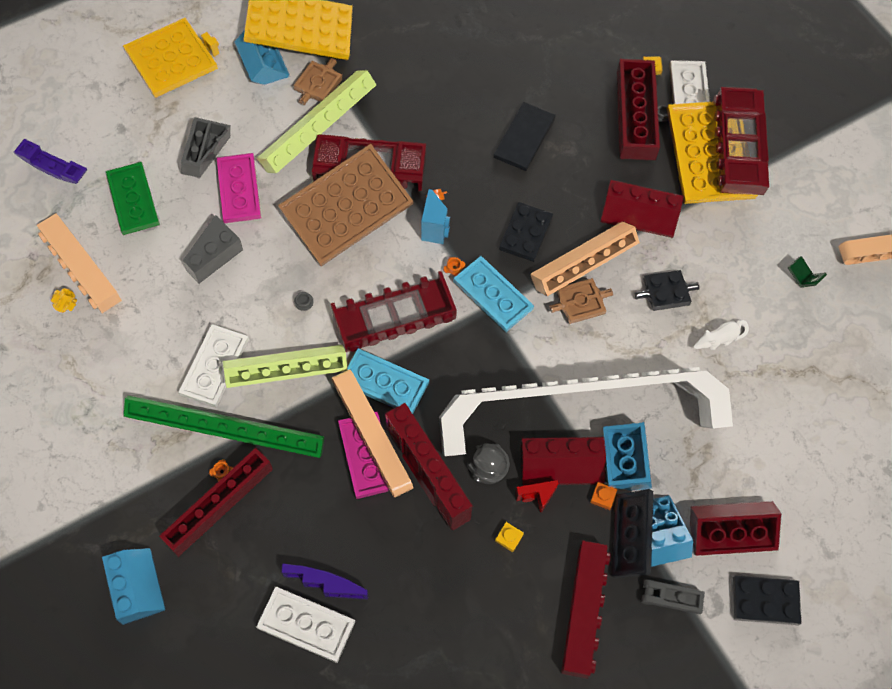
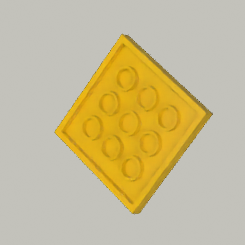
(170, 57)

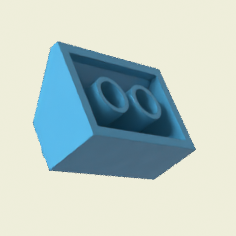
(261, 61)
(627, 457)
(133, 584)

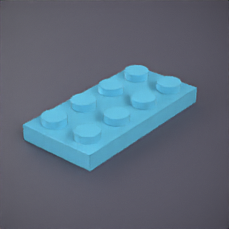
(493, 293)
(387, 381)

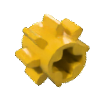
(63, 300)

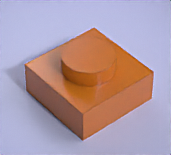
(603, 496)

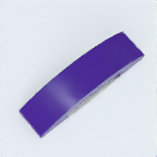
(48, 163)

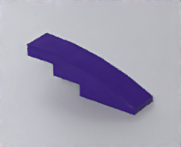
(333, 585)

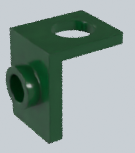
(803, 274)

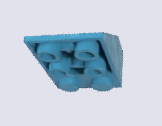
(669, 533)

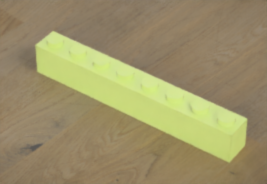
(316, 121)

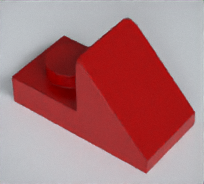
(541, 491)

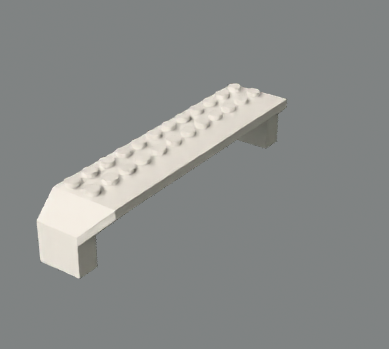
(711, 395)

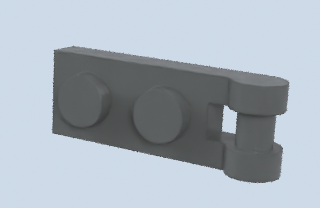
(673, 597)

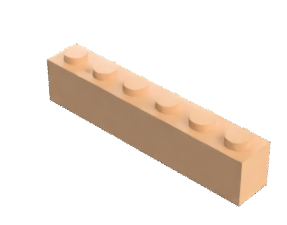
(584, 258)
(79, 263)

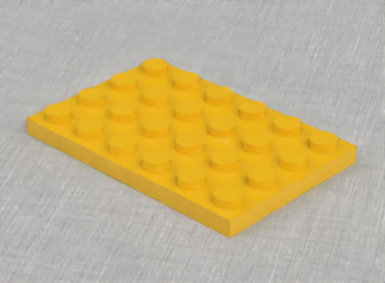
(300, 26)
(696, 154)

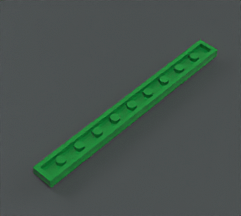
(223, 426)

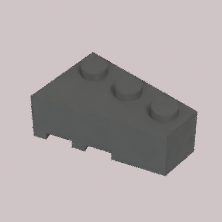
(203, 145)
(212, 250)

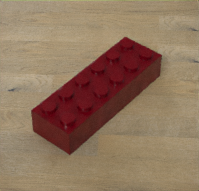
(637, 109)

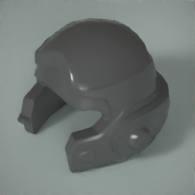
(490, 464)

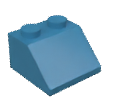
(434, 220)

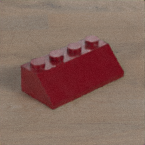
(643, 208)
(563, 459)
(735, 528)

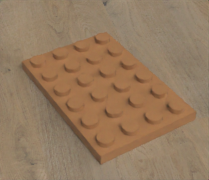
(346, 204)

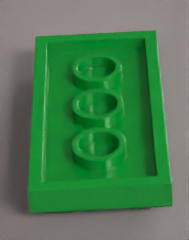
(132, 198)

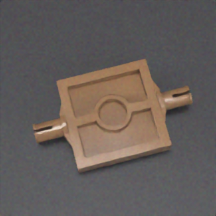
(318, 81)
(581, 301)

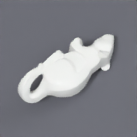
(723, 335)

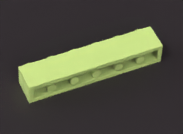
(284, 366)

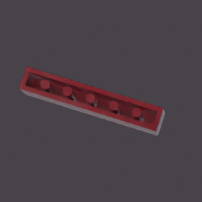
(216, 502)
(584, 610)

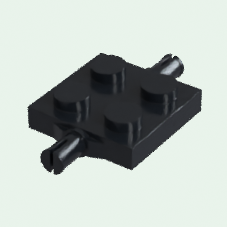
(667, 290)

